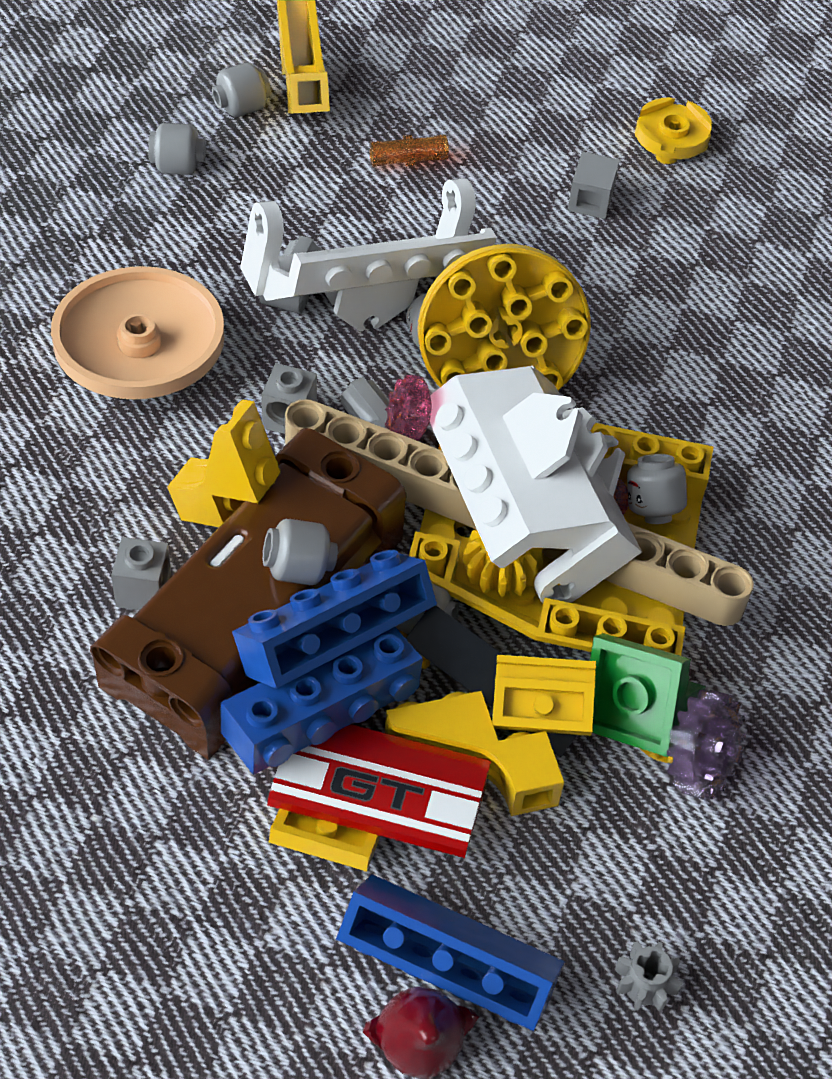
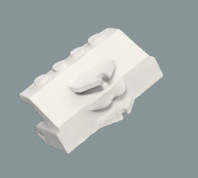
(361, 278)
(534, 476)

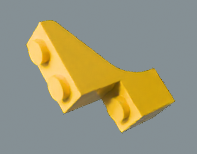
(302, 57)
(237, 471)
(520, 765)

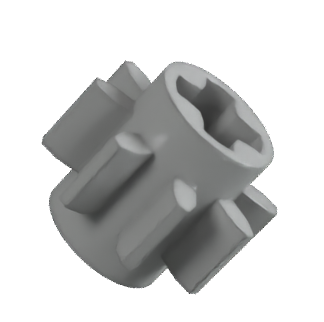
(646, 991)

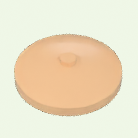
(137, 332)

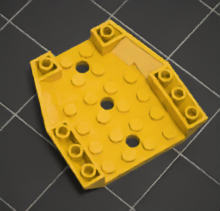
(604, 607)

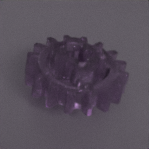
(706, 744)

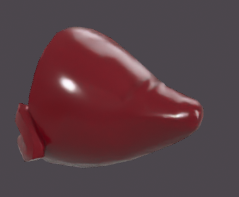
(421, 1031)

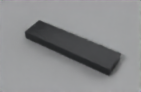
(465, 659)

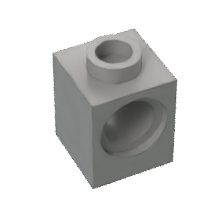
(593, 185)
(283, 388)
(139, 571)

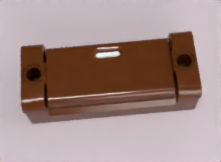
(180, 647)

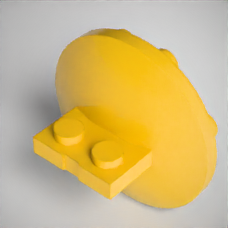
(504, 312)

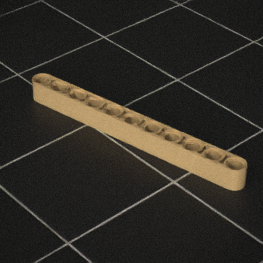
(661, 572)

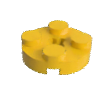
(673, 129)

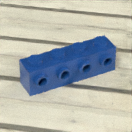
(334, 618)
(274, 723)
(450, 951)

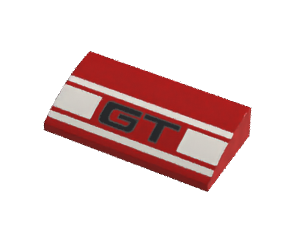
(386, 788)

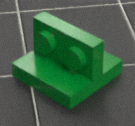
(639, 692)

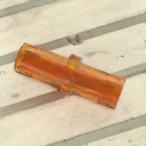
(408, 150)

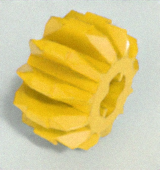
(489, 576)

